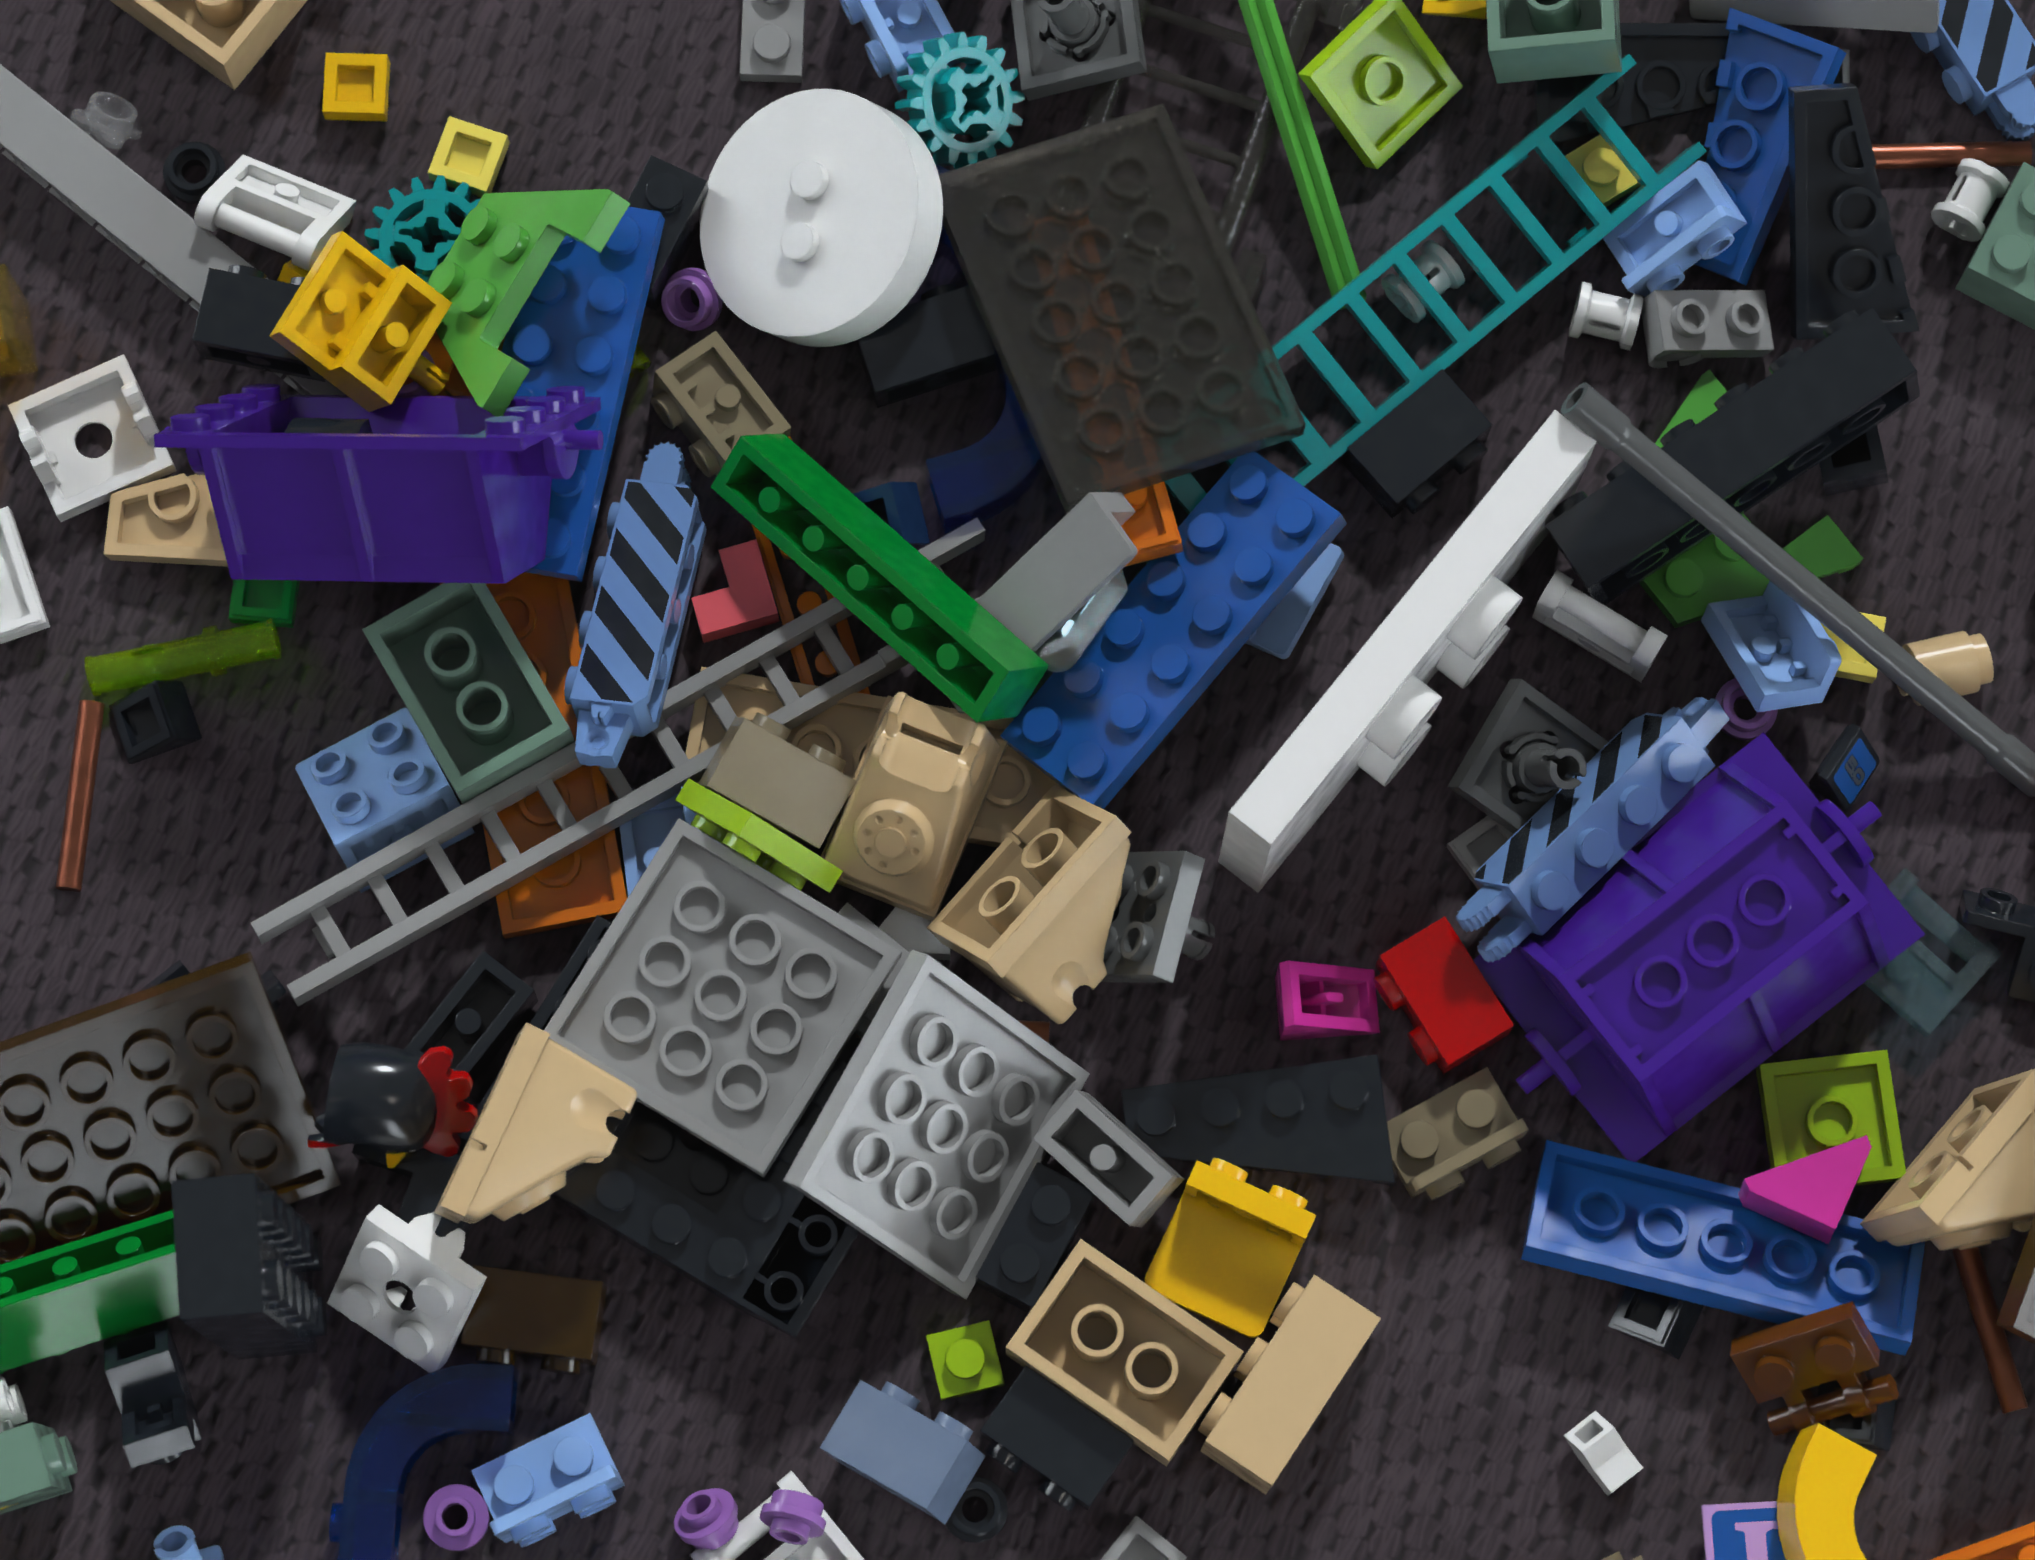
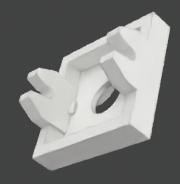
(53, 419)
(428, 1265)

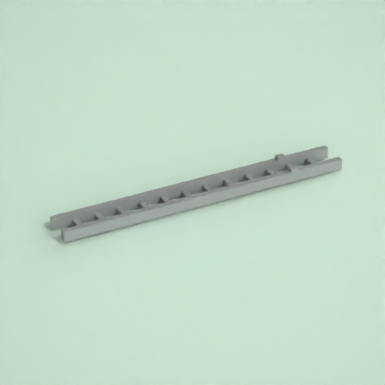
(541, 777)

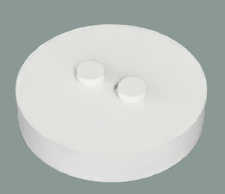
(821, 218)

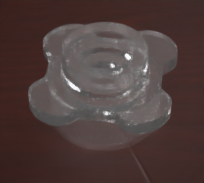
(108, 120)

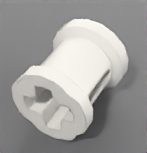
(1970, 199)
(1443, 272)
(1606, 316)

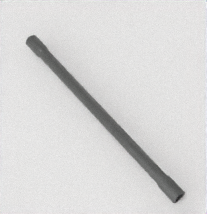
(1616, 433)

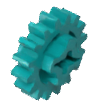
(960, 100)
(408, 238)

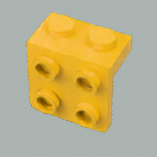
(1229, 1247)

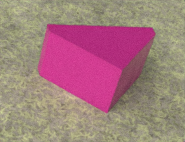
(1325, 1001)
(1810, 1190)

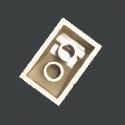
(913, 805)
(1043, 907)
(533, 1128)
(1970, 1177)

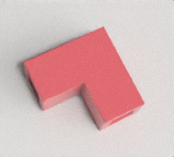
(746, 600)

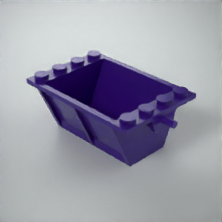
(420, 500)
(1703, 949)

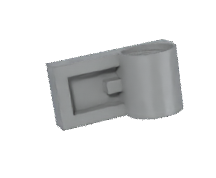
(1705, 325)

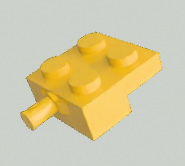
(363, 324)

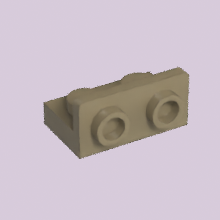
(713, 402)
(1452, 1134)

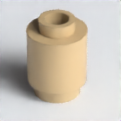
(1956, 659)

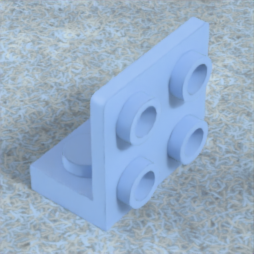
(378, 788)
(547, 1480)

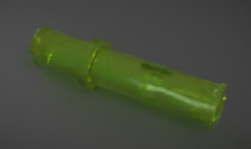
(173, 659)

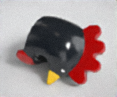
(395, 1101)

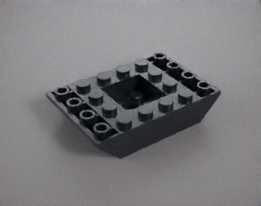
(702, 1210)

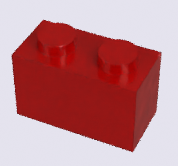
(1441, 996)

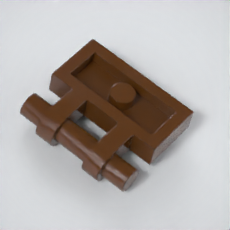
(1809, 1353)

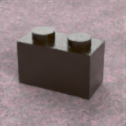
(536, 1318)

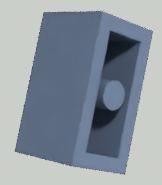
(904, 1450)

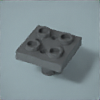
(1078, 29)
(1533, 766)
(1155, 918)

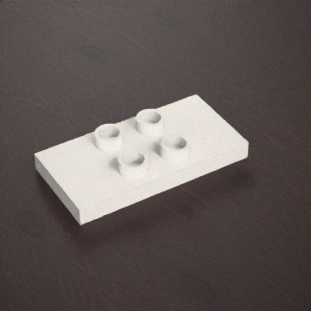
(1443, 623)

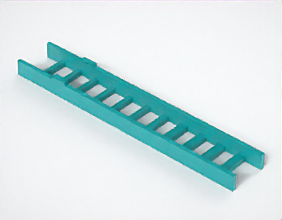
(1311, 445)

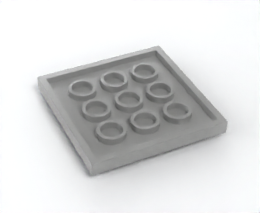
(722, 996)
(935, 1124)

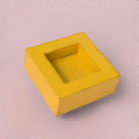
(356, 87)

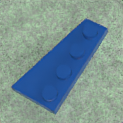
(1752, 126)

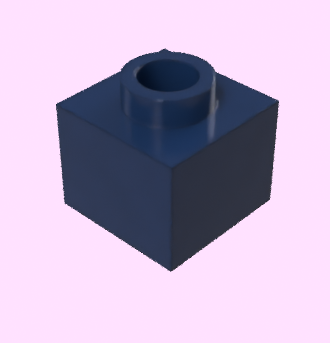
(900, 508)

